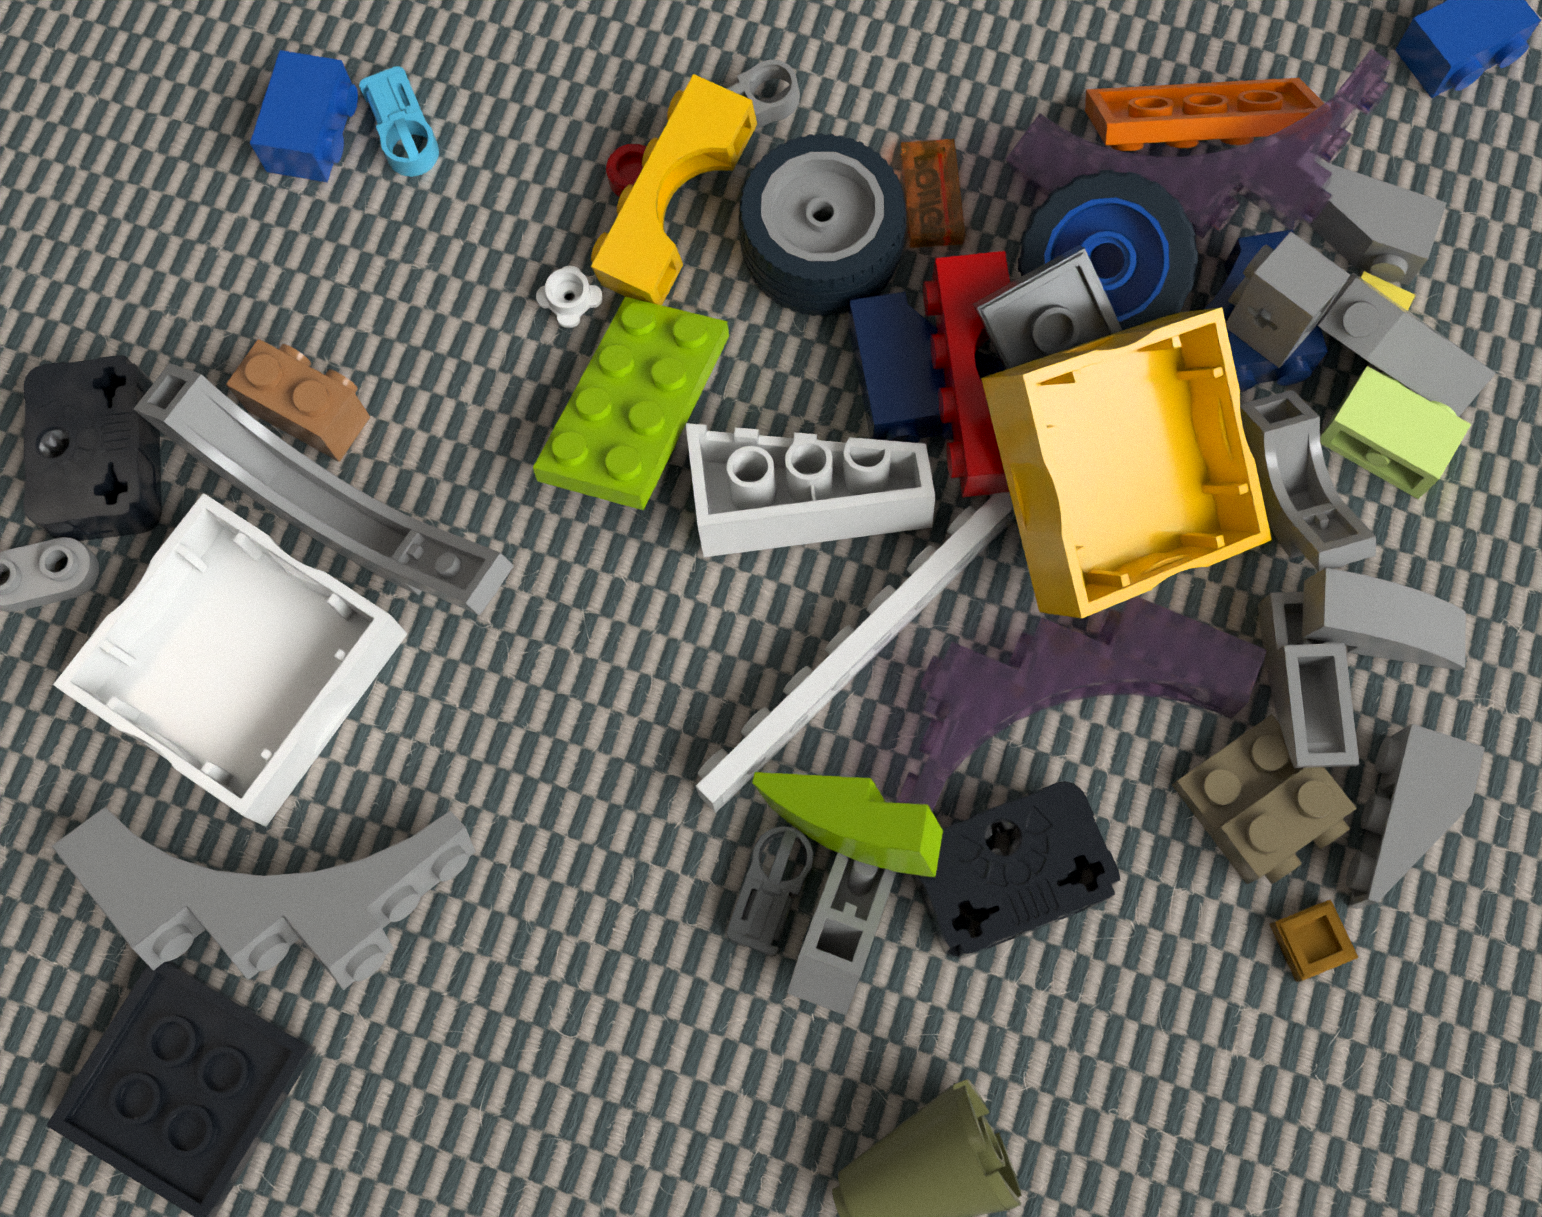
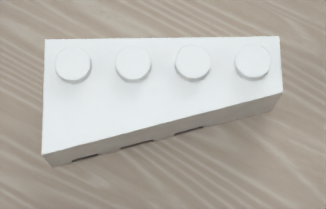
(803, 490)

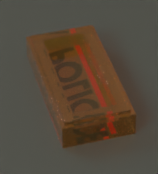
(932, 193)

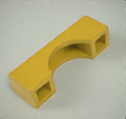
(702, 134)

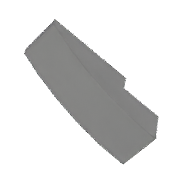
(1383, 619)
(1307, 687)

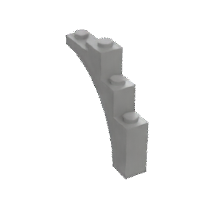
(256, 918)

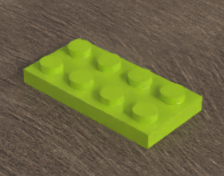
(632, 403)

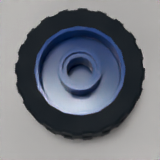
(1131, 234)

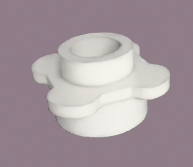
(563, 282)

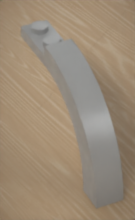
(317, 501)

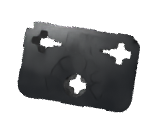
(88, 452)
(1021, 889)

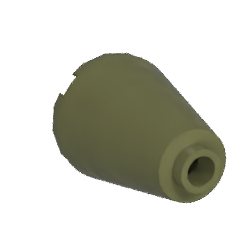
(933, 1165)

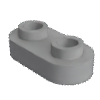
(34, 575)

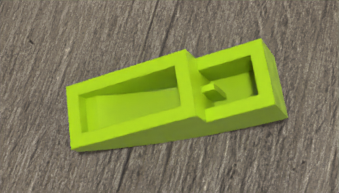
(856, 820)

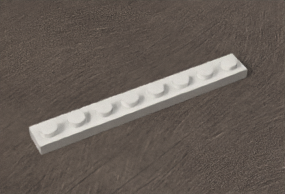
(852, 650)

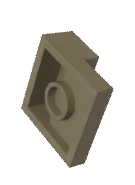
(1262, 805)

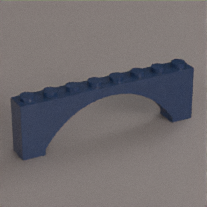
(903, 387)

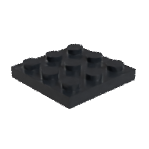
(182, 1088)

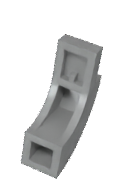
(1296, 486)

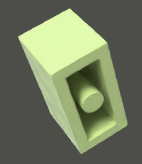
(1394, 432)

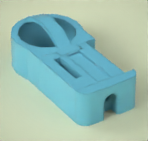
(399, 118)

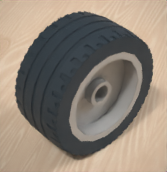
(822, 223)

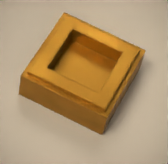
(1313, 940)

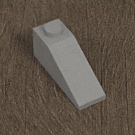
(1378, 224)
(1404, 346)
(841, 934)

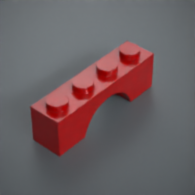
(963, 403)

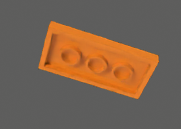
(1198, 112)

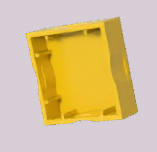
(1127, 461)

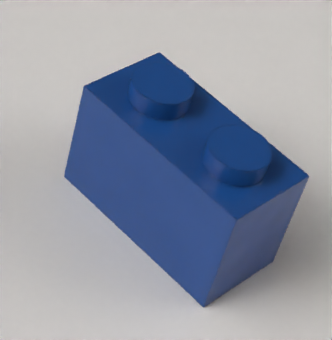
(1463, 39)
(304, 116)

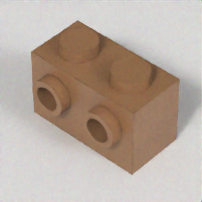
(299, 399)

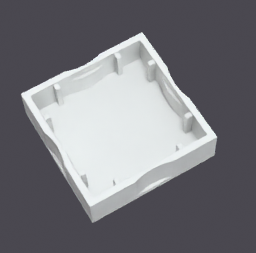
(233, 660)

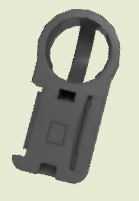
(766, 899)

